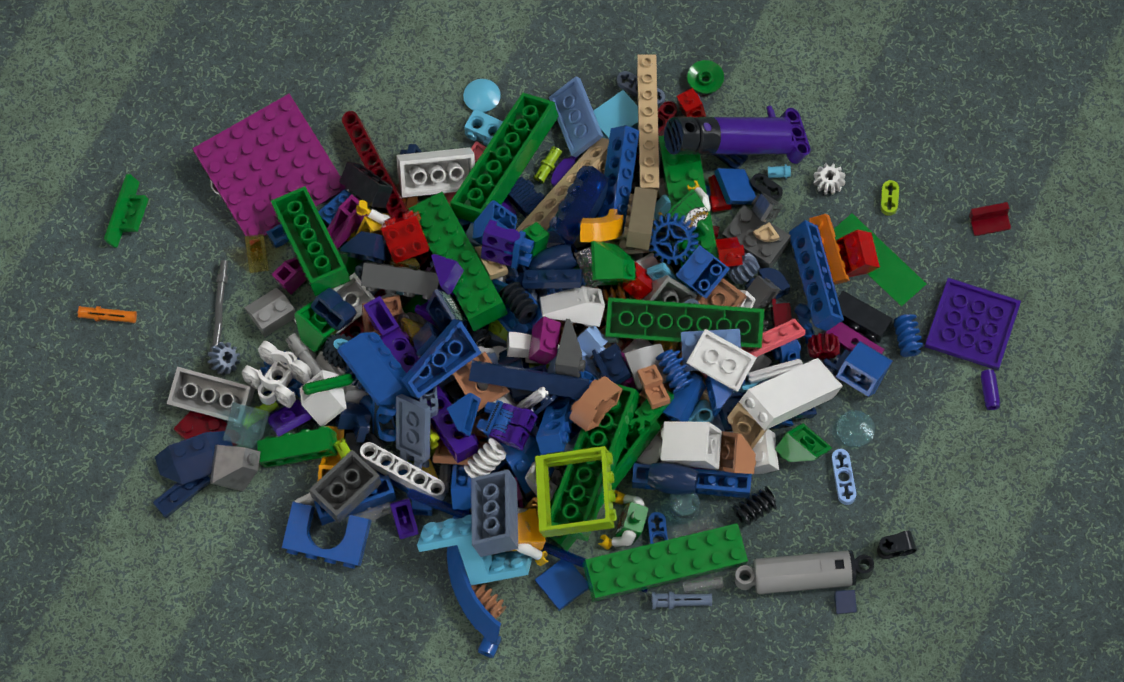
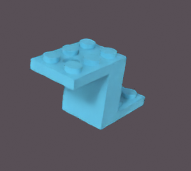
(479, 569)

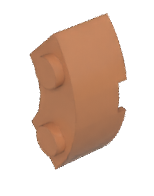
(595, 403)

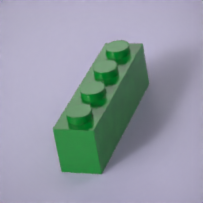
(297, 447)

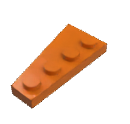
(831, 248)

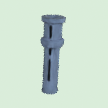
(685, 600)

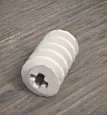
(486, 460)

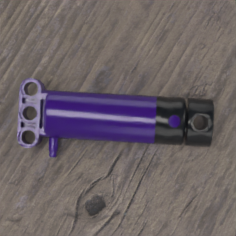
(739, 135)

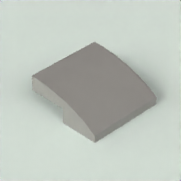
(643, 358)

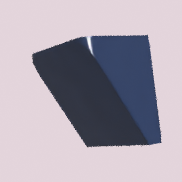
(845, 601)

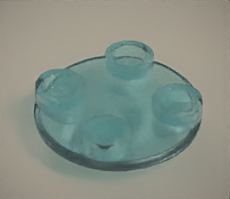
(855, 428)

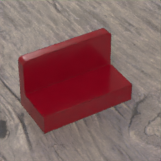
(990, 219)
(780, 313)

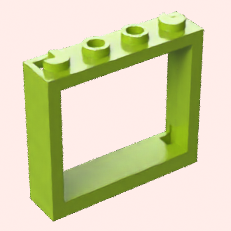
(543, 491)

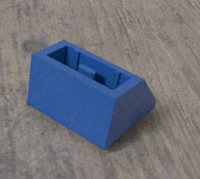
(494, 212)
(702, 272)
(864, 369)

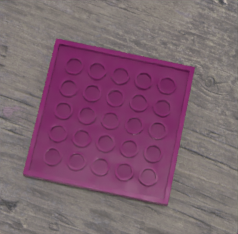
(265, 160)

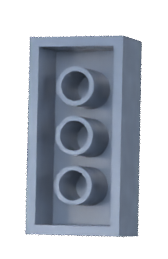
(494, 513)

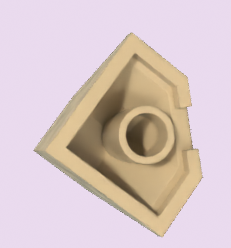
(745, 424)

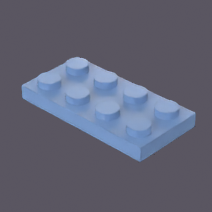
(576, 117)

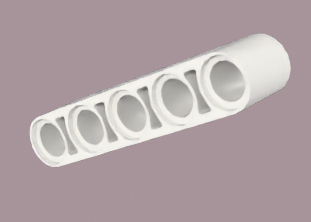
(397, 464)

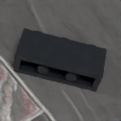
(366, 185)
(864, 317)

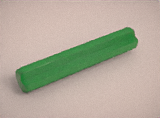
(327, 384)

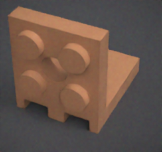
(491, 394)

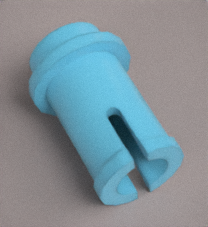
(779, 171)

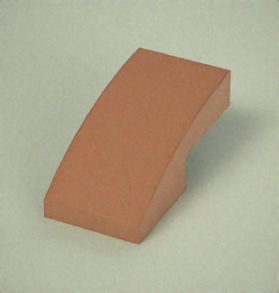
(653, 386)

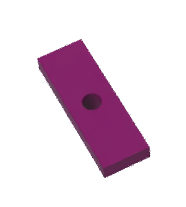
(847, 336)

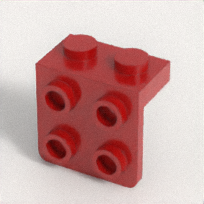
(404, 236)

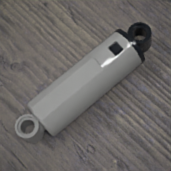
(804, 572)

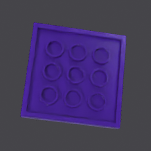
(973, 324)

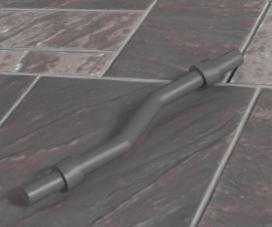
(222, 279)

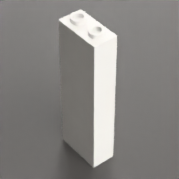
(790, 394)

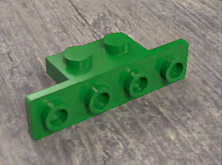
(127, 211)

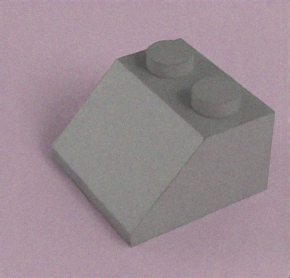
(669, 290)
(271, 311)

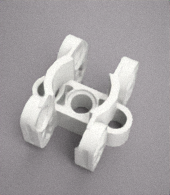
(277, 358)

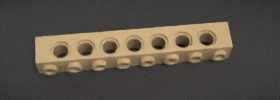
(648, 122)
(547, 208)

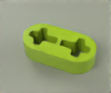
(893, 198)

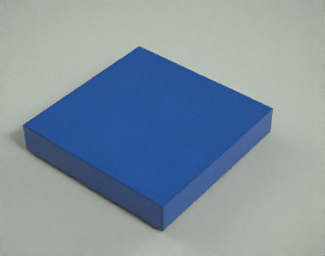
(735, 186)
(562, 583)

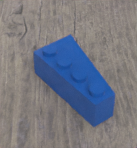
(443, 358)

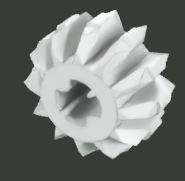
(835, 182)

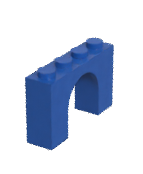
(685, 400)
(298, 538)

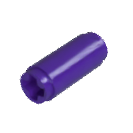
(990, 389)

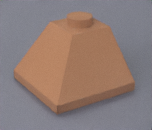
(736, 454)

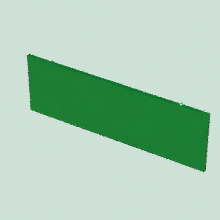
(893, 275)

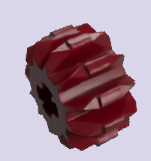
(823, 346)

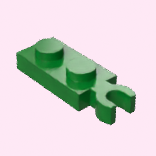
(647, 415)

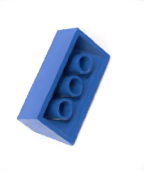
(374, 367)

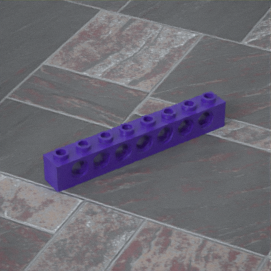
(459, 448)

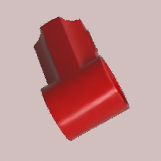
(717, 199)

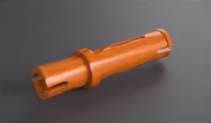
(84, 312)

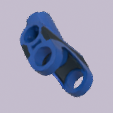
(382, 418)

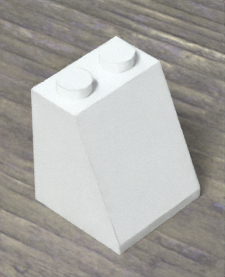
(691, 444)

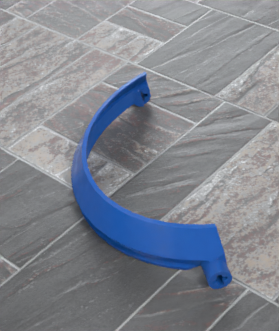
(470, 604)

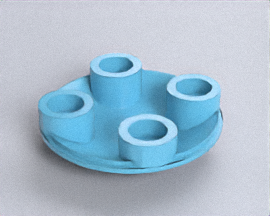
(481, 95)

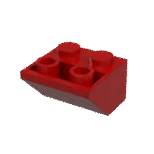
(858, 253)

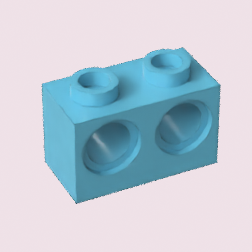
(488, 125)

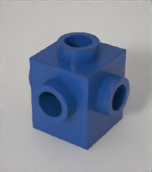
(787, 352)

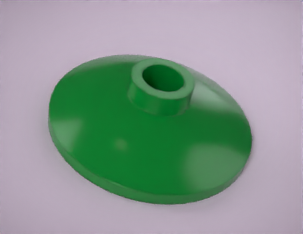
(708, 70)

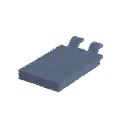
(413, 430)

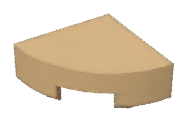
(766, 233)

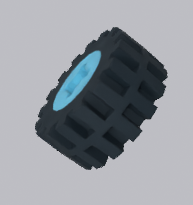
(330, 349)

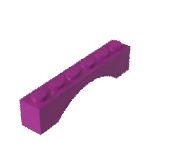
(343, 225)

